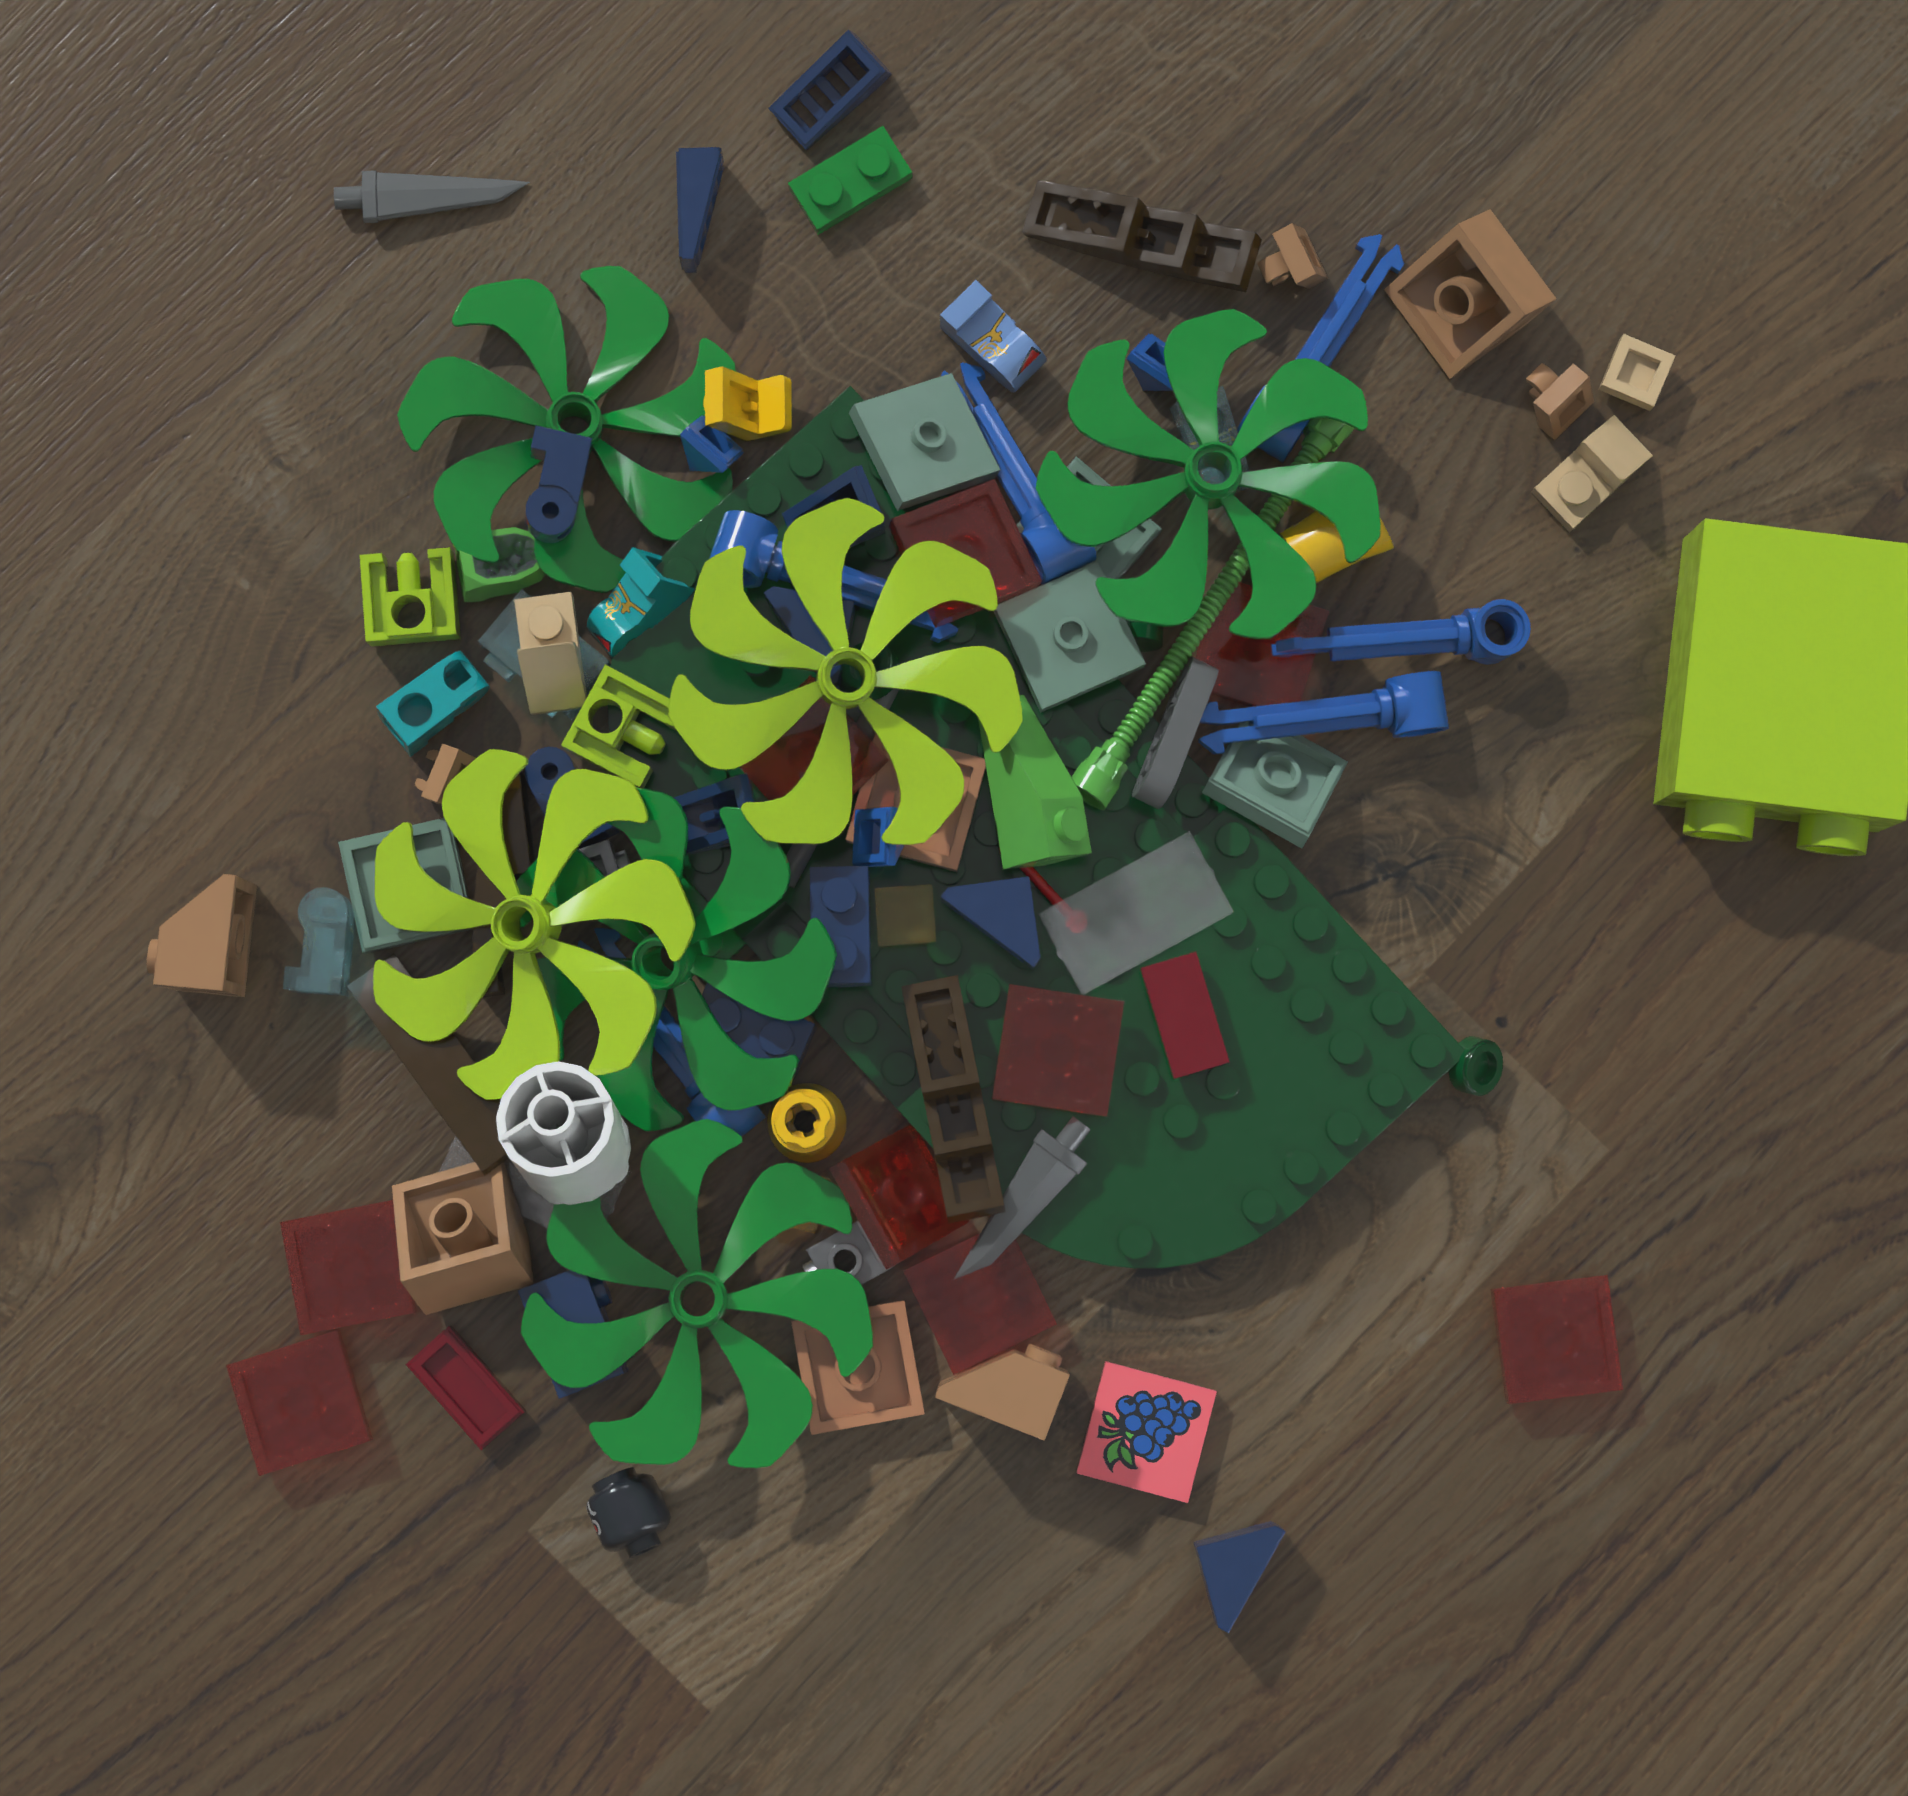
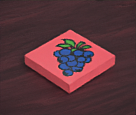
(1146, 1432)

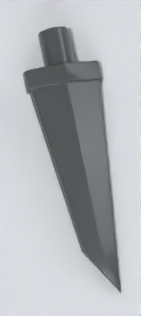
(404, 195)
(1036, 1183)

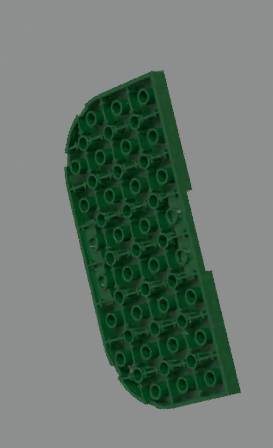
(1308, 1013)

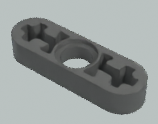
(1175, 733)

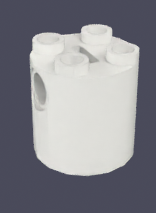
(563, 1133)

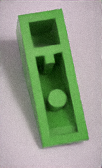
(1034, 799)

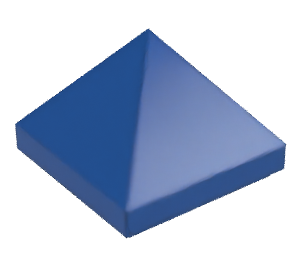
(1149, 364)
(708, 448)
(867, 842)

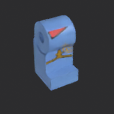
(991, 337)

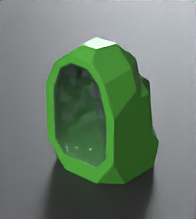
(513, 571)

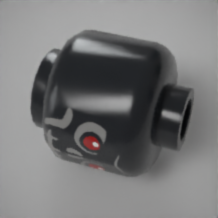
(628, 1512)

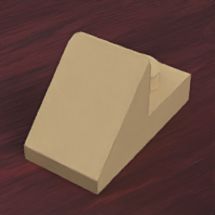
(1591, 473)
(550, 653)

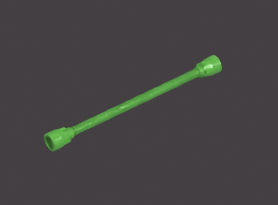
(1103, 769)

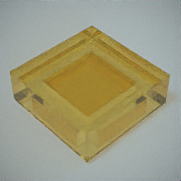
(905, 915)

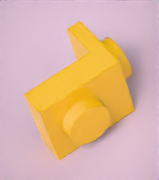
(747, 405)

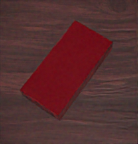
(1184, 1015)
(466, 1387)

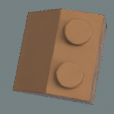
(1469, 293)
(207, 941)
(460, 1237)
(1011, 1389)

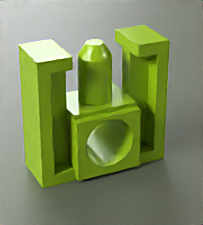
(383, 607)
(603, 748)

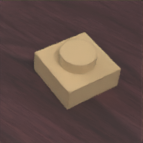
(1637, 372)

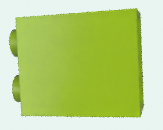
(1787, 686)

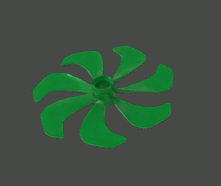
(460, 388)
(1176, 584)
(778, 988)
(774, 1394)

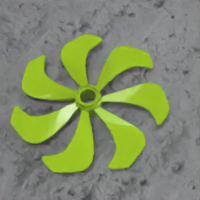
(737, 734)
(637, 892)

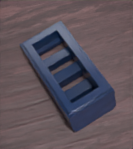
(859, 90)
(697, 189)

